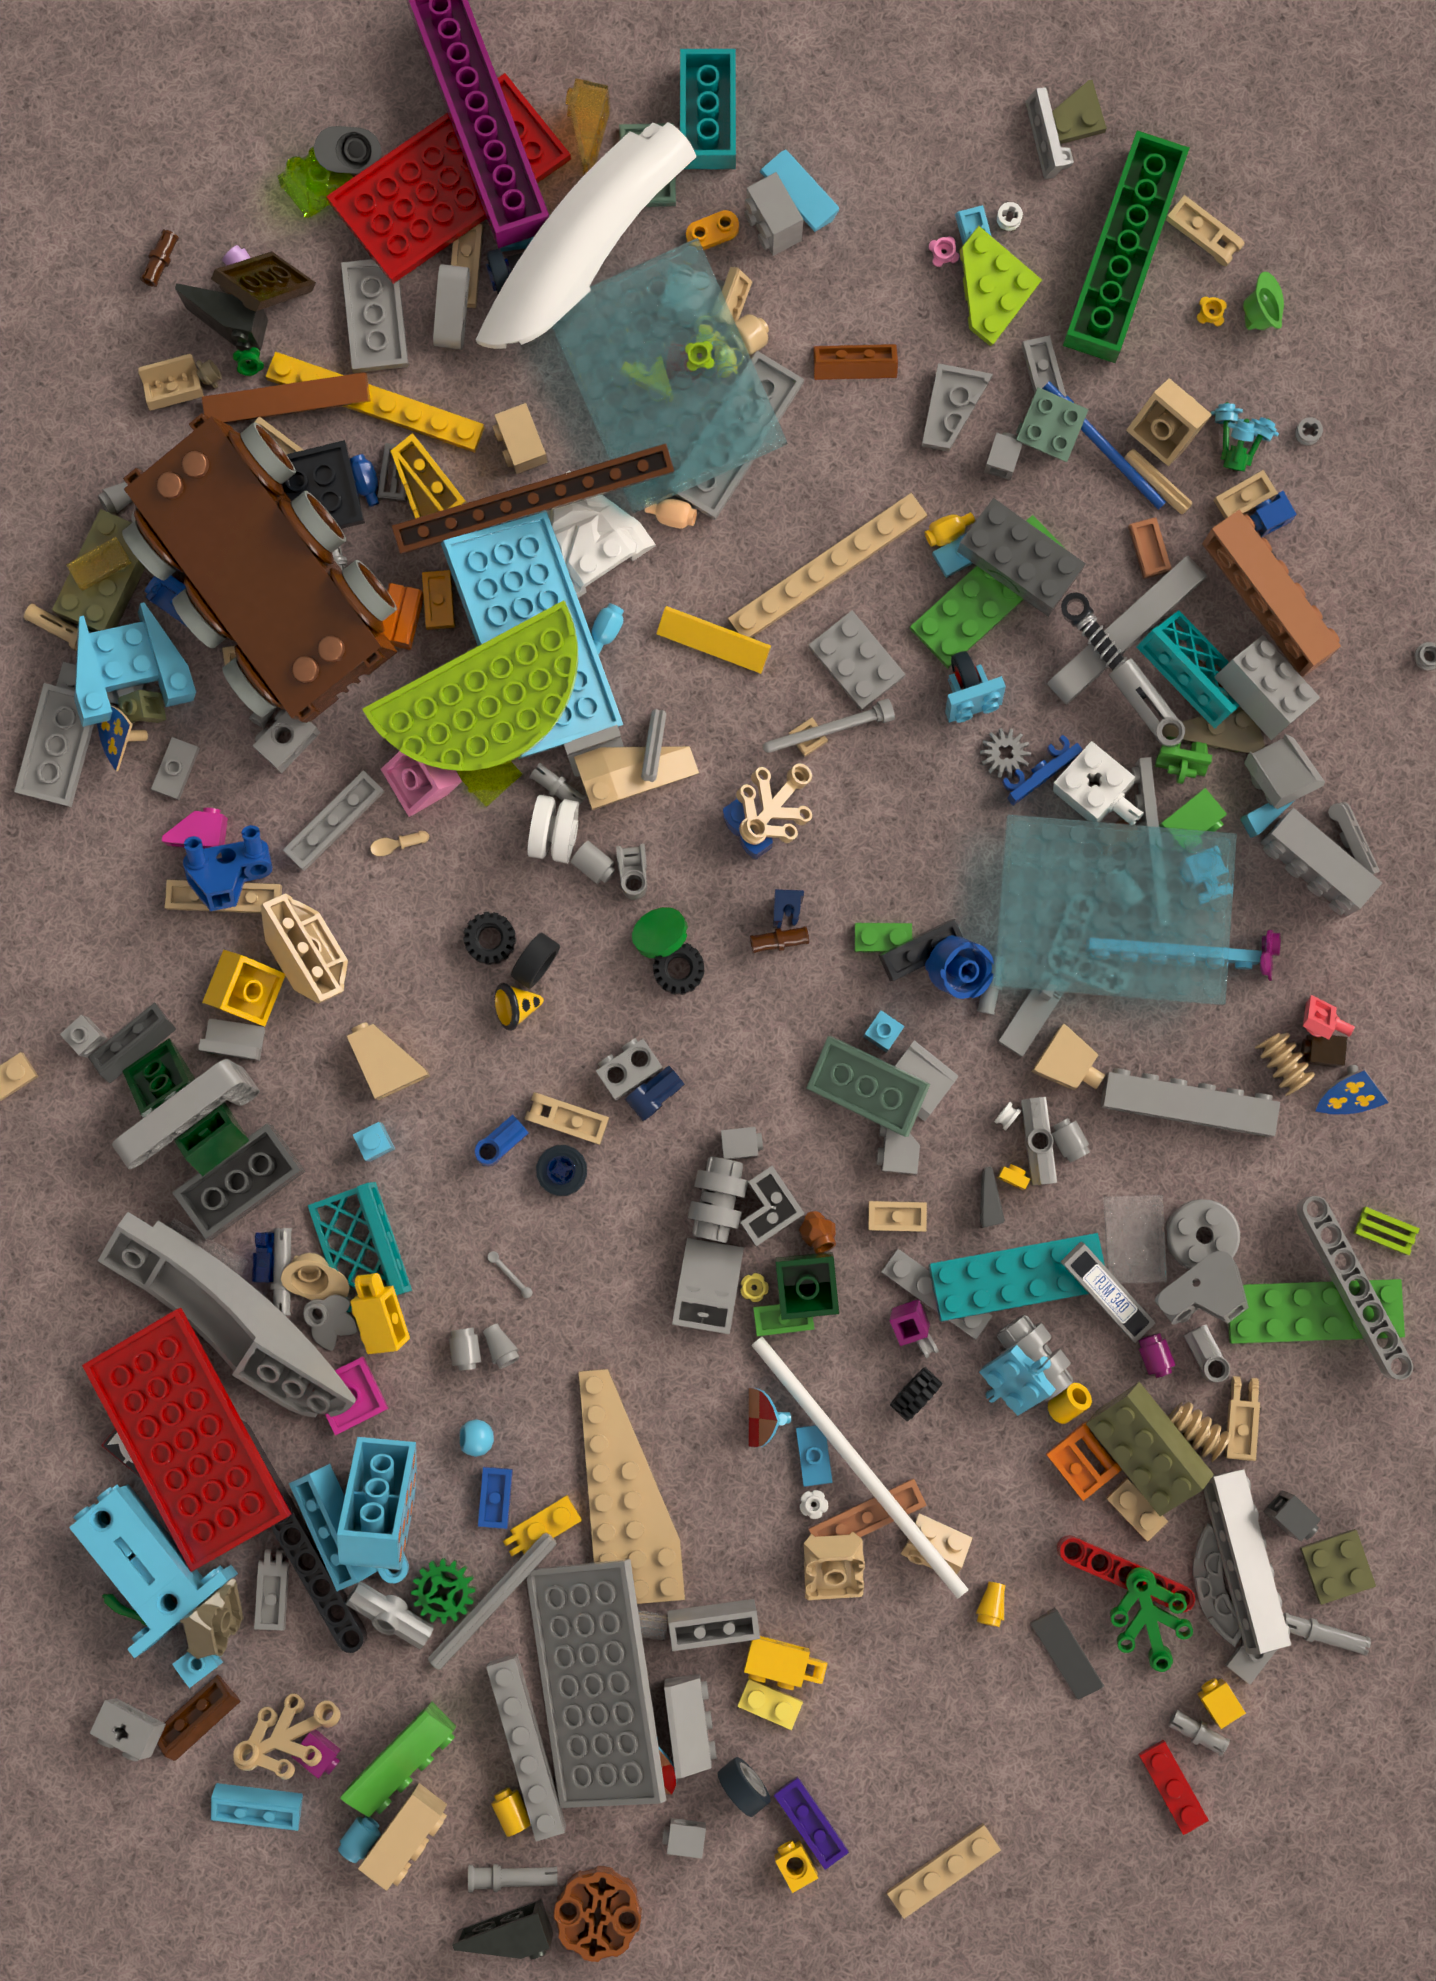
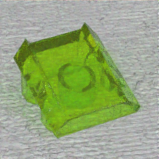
(310, 183)

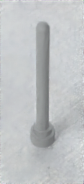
(882, 711)

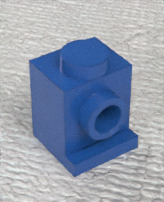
(1273, 514)

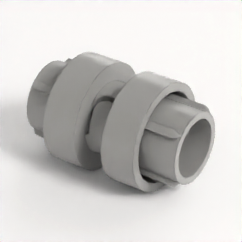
(719, 1187)
(1032, 1342)

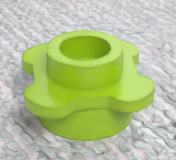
(699, 348)

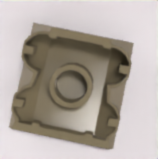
(213, 1622)

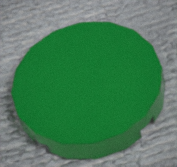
(659, 932)

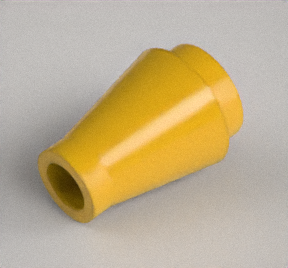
(992, 1605)

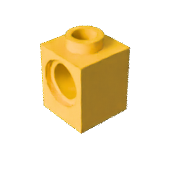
(1220, 1702)
(795, 1878)

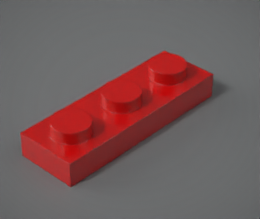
(1173, 1787)

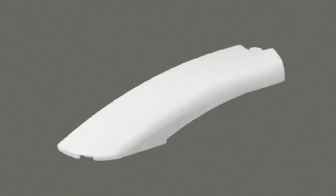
(581, 233)

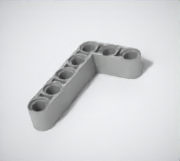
(183, 1110)

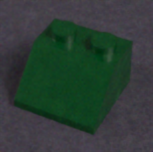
(807, 1285)

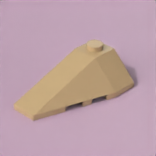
(616, 772)

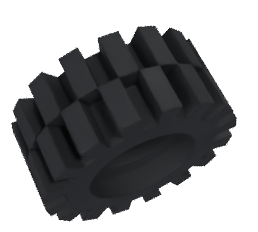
(484, 921)
(684, 985)
(916, 1394)

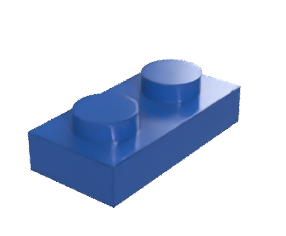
(495, 1497)

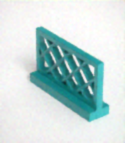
(1185, 672)
(379, 1232)

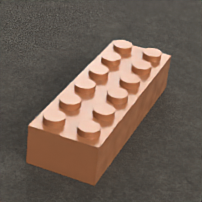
(1271, 593)

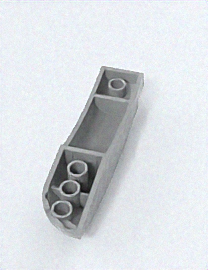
(229, 1315)

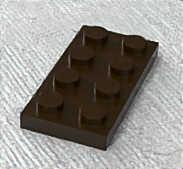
(262, 281)

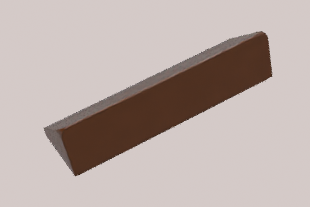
(196, 1718)

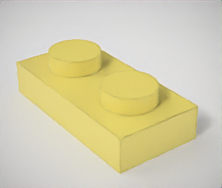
(770, 1703)

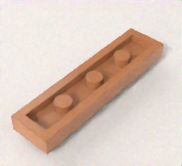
(870, 1514)

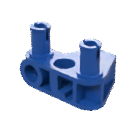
(221, 880)

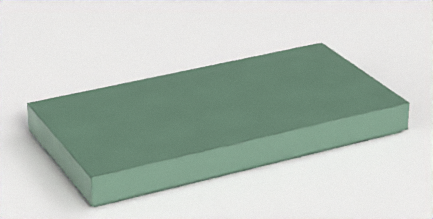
(868, 1086)

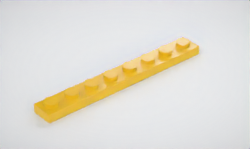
(387, 405)

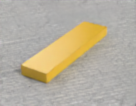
(713, 639)

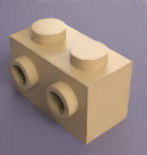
(520, 438)

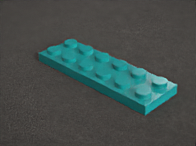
(1007, 1278)

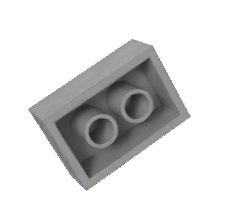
(1267, 687)

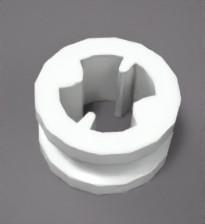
(1015, 222)
(1007, 1116)

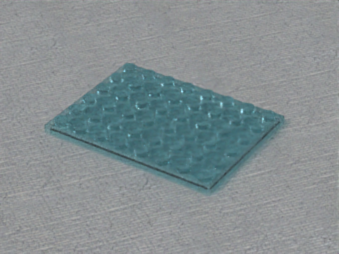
(635, 379)
(1115, 910)

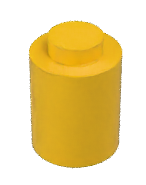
(1069, 1403)
(511, 1811)

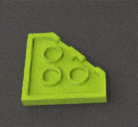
(993, 285)

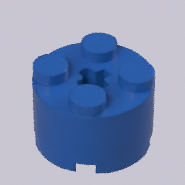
(960, 967)

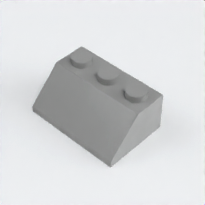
(689, 1724)

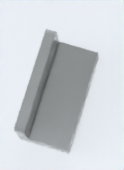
(605, 738)
(233, 1039)

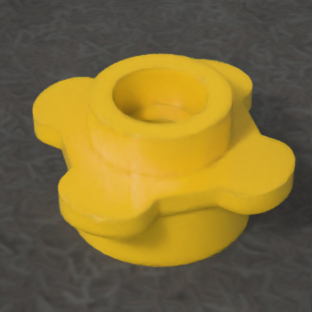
(1215, 304)

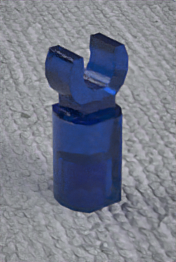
(263, 1258)

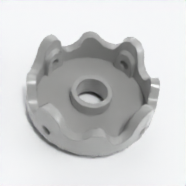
(1186, 1221)

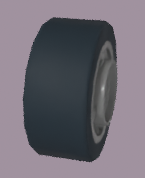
(744, 1787)

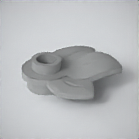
(332, 1323)

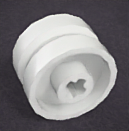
(558, 829)

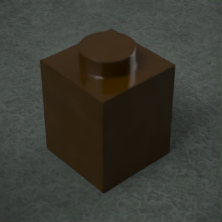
(1325, 1051)

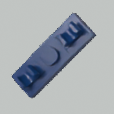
(1042, 771)

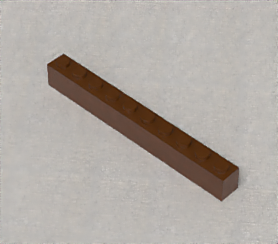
(533, 498)

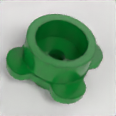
(251, 367)

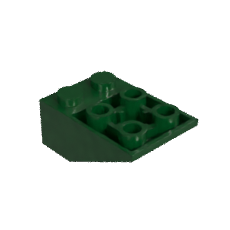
(211, 1139)

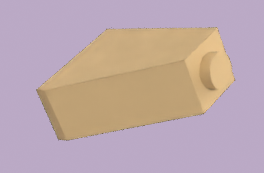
(383, 1061)

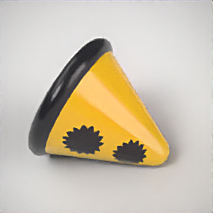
(514, 1005)

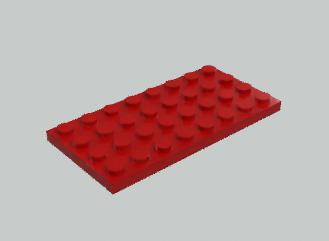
(424, 192)
(186, 1439)

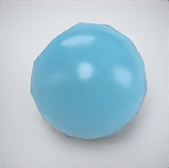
(476, 1437)

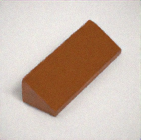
(855, 362)

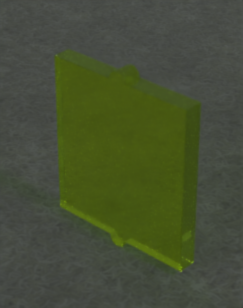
(490, 782)

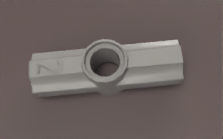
(1040, 1160)
(389, 1615)

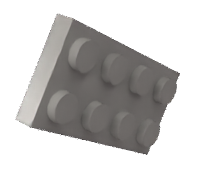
(373, 318)
(54, 749)

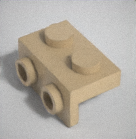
(171, 382)
(947, 1541)

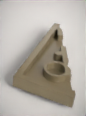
(1235, 733)

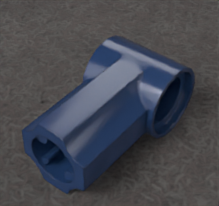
(650, 1096)

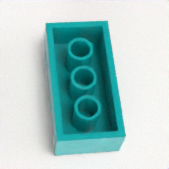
(709, 106)

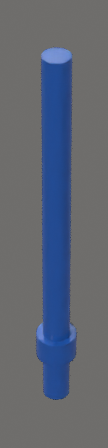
(1114, 456)

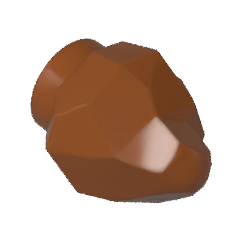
(818, 1232)

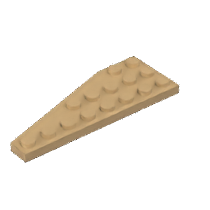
(624, 1497)

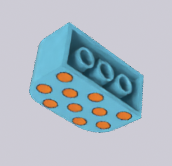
(378, 1504)

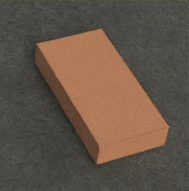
(1149, 548)

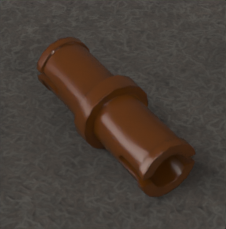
(159, 258)
(779, 939)

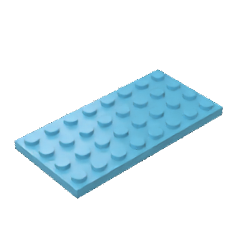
(510, 577)

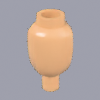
(673, 513)

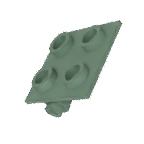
(1051, 424)

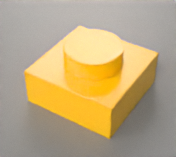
(1013, 1176)

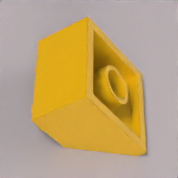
(244, 987)

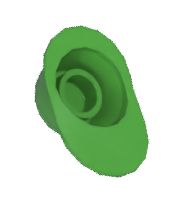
(1265, 304)

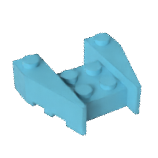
(126, 659)

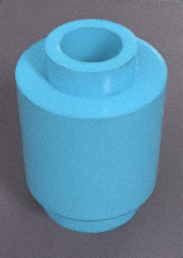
(359, 1839)

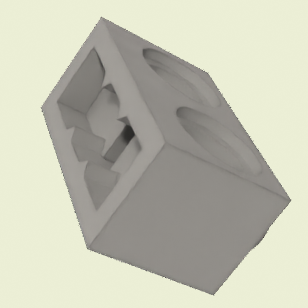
(632, 1075)

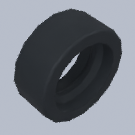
(535, 960)

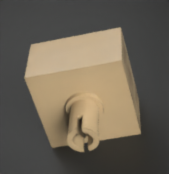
(1168, 422)

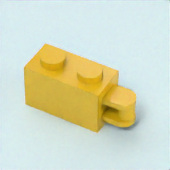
(378, 1315)
(782, 1663)

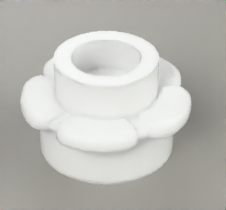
(815, 1496)

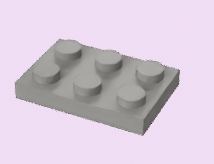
(856, 660)

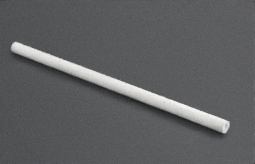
(860, 1468)

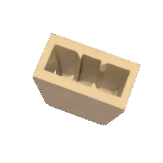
(1068, 1061)

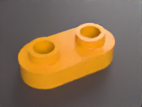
(714, 231)

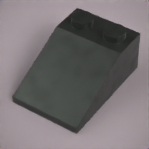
(225, 316)
(510, 1934)

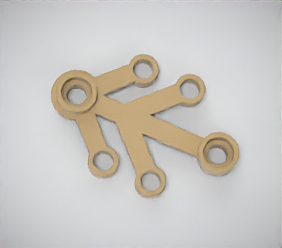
(772, 807)
(283, 1736)

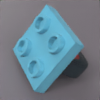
(971, 690)

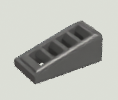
(990, 1204)

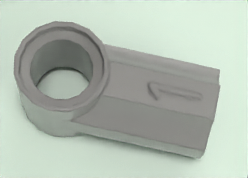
(1205, 1351)

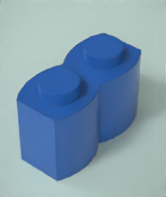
(733, 816)

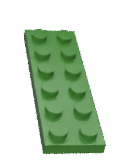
(967, 611)
(1309, 1312)

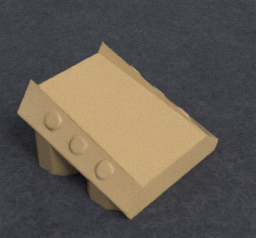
(833, 1567)

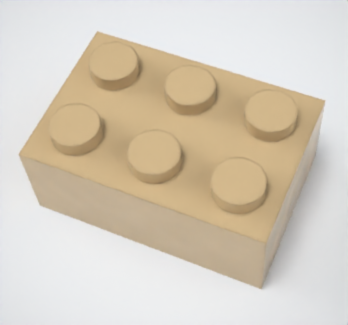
(404, 1838)

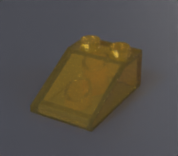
(589, 116)

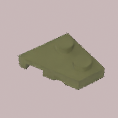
(1079, 115)

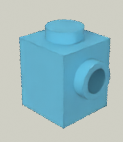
(195, 1669)

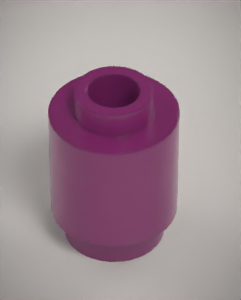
(1156, 1355)

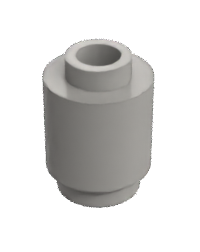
(1070, 1140)
(464, 1349)

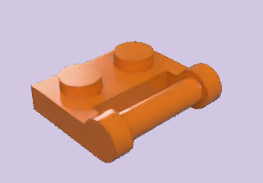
(1076, 1467)

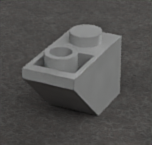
(899, 1153)

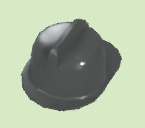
(347, 149)

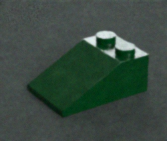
(157, 1077)

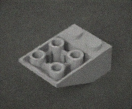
(708, 1286)

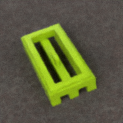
(1410, 1239)

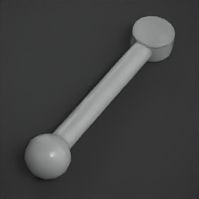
(493, 1257)

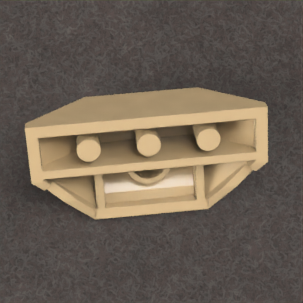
(304, 948)

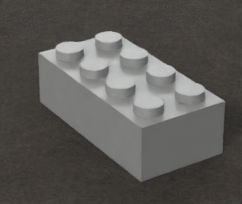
(1320, 863)

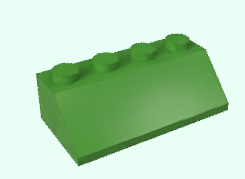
(399, 1760)

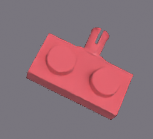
(1322, 1020)

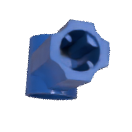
(503, 1140)

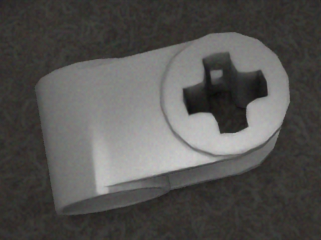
(632, 865)

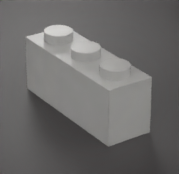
(713, 1624)

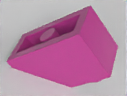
(207, 825)

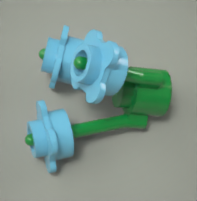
(1244, 430)

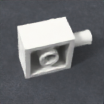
(1097, 802)

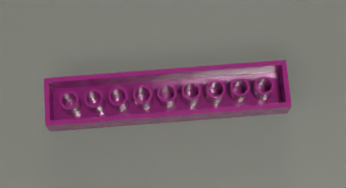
(480, 118)

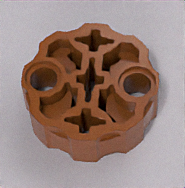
(619, 1932)

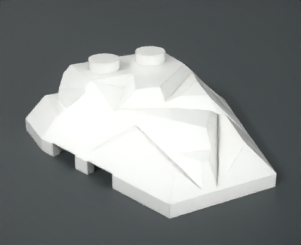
(596, 538)

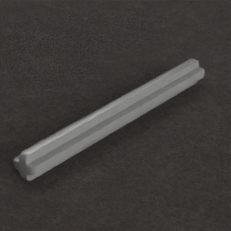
(492, 1601)

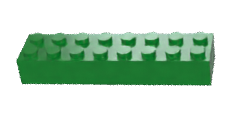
(1126, 247)

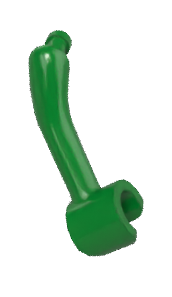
(113, 1603)

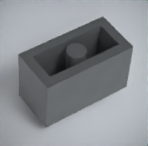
(1292, 1516)

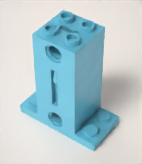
(143, 1563)

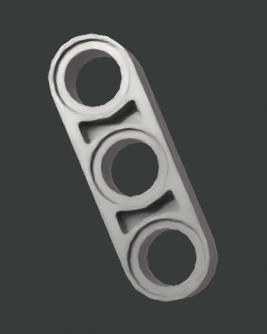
(451, 306)

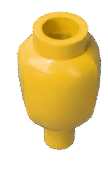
(948, 529)

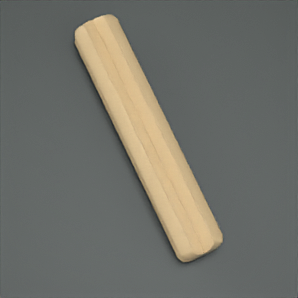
(1158, 482)

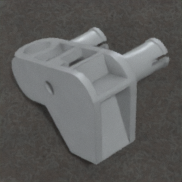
(1218, 1294)

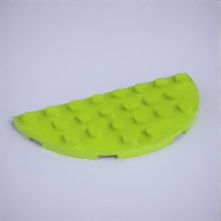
(487, 701)

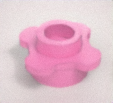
(947, 244)

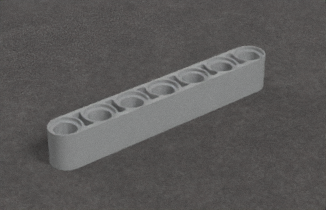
(1129, 627)
(1366, 1295)

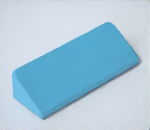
(810, 199)
(256, 1806)

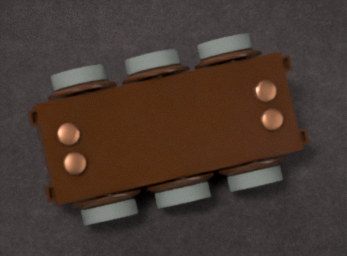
(258, 569)

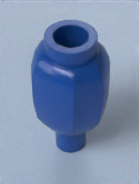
(365, 478)

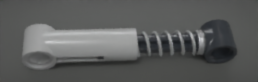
(1124, 673)

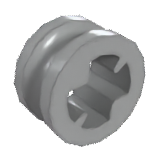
(1308, 423)
(927, 1346)

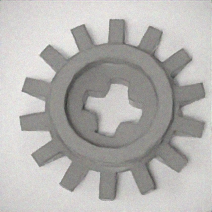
(1004, 741)

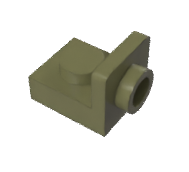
(143, 706)

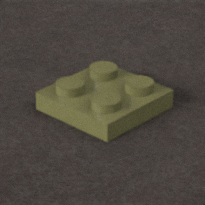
(1337, 1566)

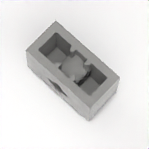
(142, 1729)

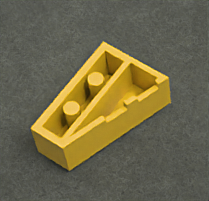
(423, 479)

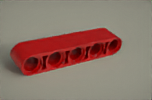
(1113, 1564)

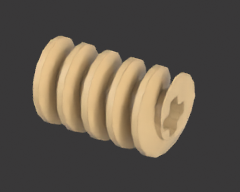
(1286, 1062)
(1199, 1430)

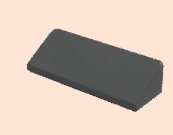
(131, 1043)
(1067, 1654)

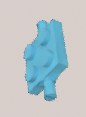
(1017, 1380)

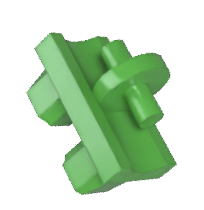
(1184, 762)

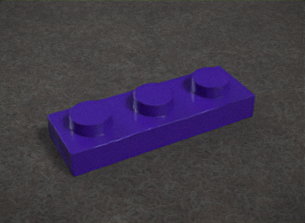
(811, 1822)

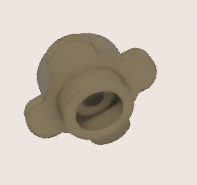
(208, 373)

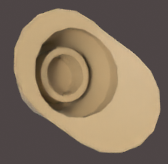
(313, 1278)

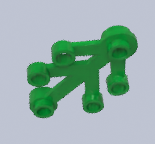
(1149, 1615)

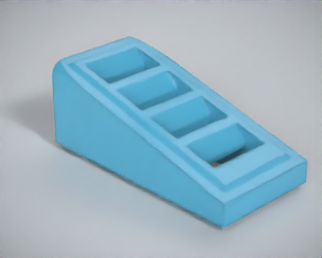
(1261, 818)

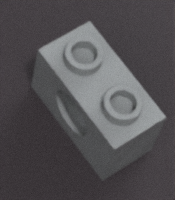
(284, 754)

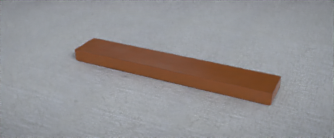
(288, 398)

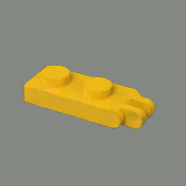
(551, 1520)

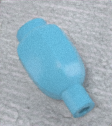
(607, 626)

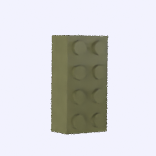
(106, 600)
(1150, 1449)

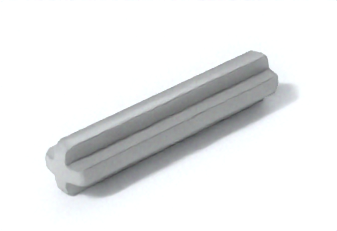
(653, 745)

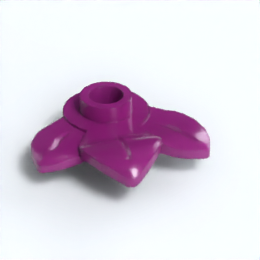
(1270, 947)

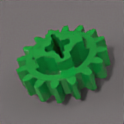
(438, 1577)

